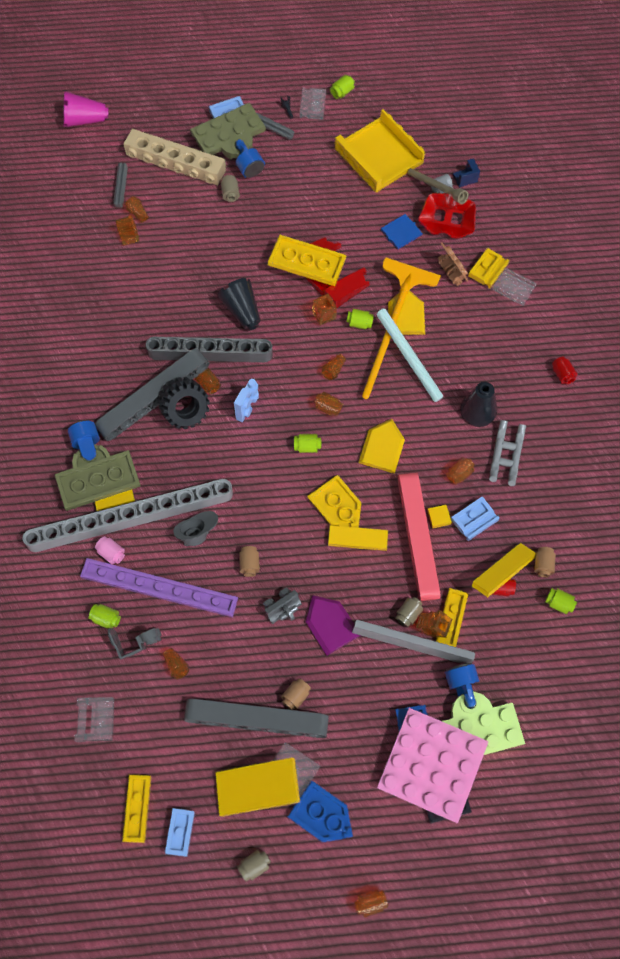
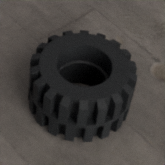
(192, 413)

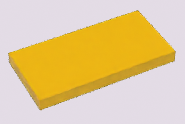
(307, 260)
(257, 787)

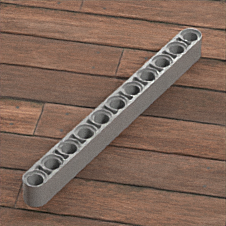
(119, 513)

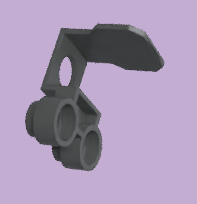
(149, 637)

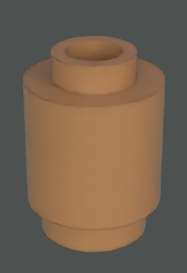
(249, 561)
(545, 562)
(295, 694)

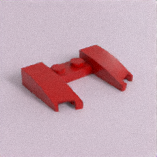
(344, 288)

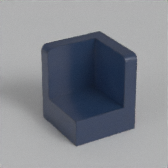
(468, 175)

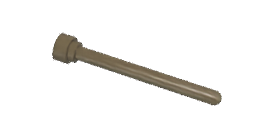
(459, 195)

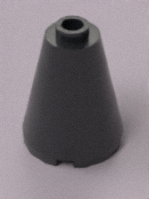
(241, 303)
(480, 405)

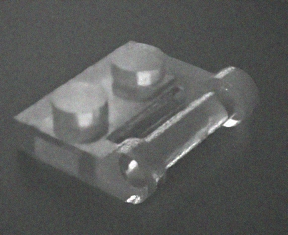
(101, 719)

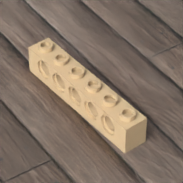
(175, 157)

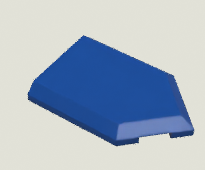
(322, 814)

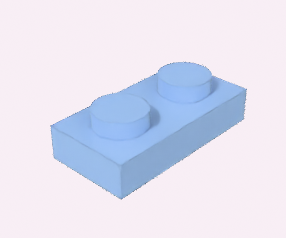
(179, 832)

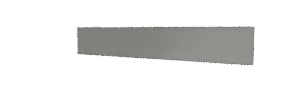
(413, 642)

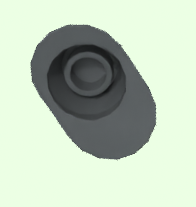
(195, 529)

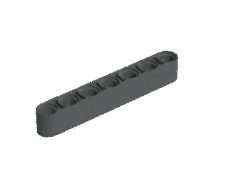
(218, 345)
(147, 397)
(256, 718)

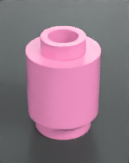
(110, 550)

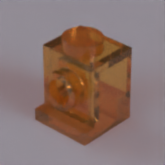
(434, 624)

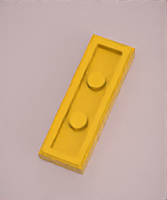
(358, 538)
(455, 609)
(137, 809)

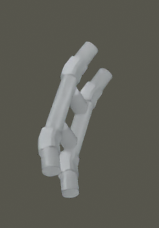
(516, 447)

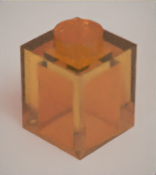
(324, 309)

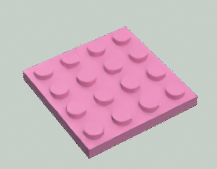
(433, 765)

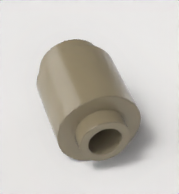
(230, 188)
(409, 611)
(254, 865)

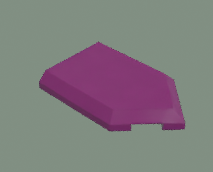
(330, 624)

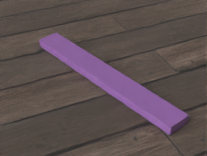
(159, 587)

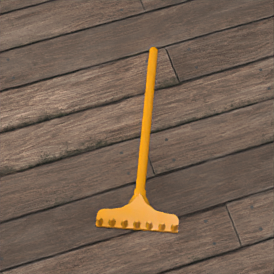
(408, 277)

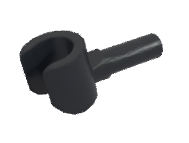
(285, 104)

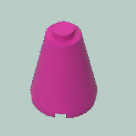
(82, 110)

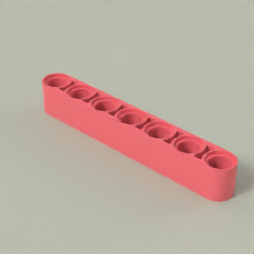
(418, 537)

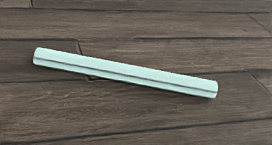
(409, 355)

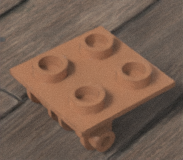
(452, 266)

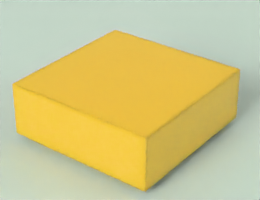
(439, 516)

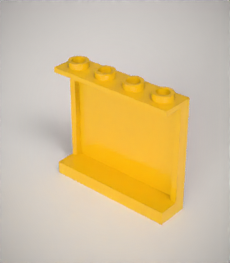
(380, 152)

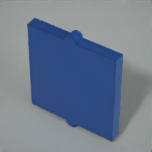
(401, 231)

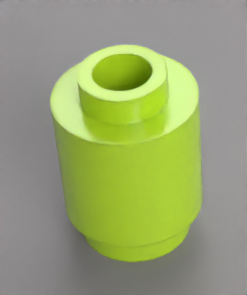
(342, 86)
(360, 319)
(307, 443)
(561, 601)
(104, 616)

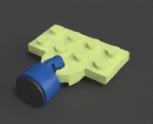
(475, 714)

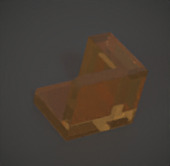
(127, 230)

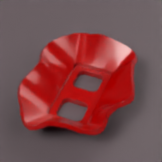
(446, 202)

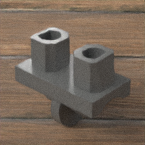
(284, 607)

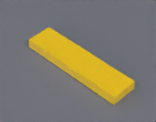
(503, 570)

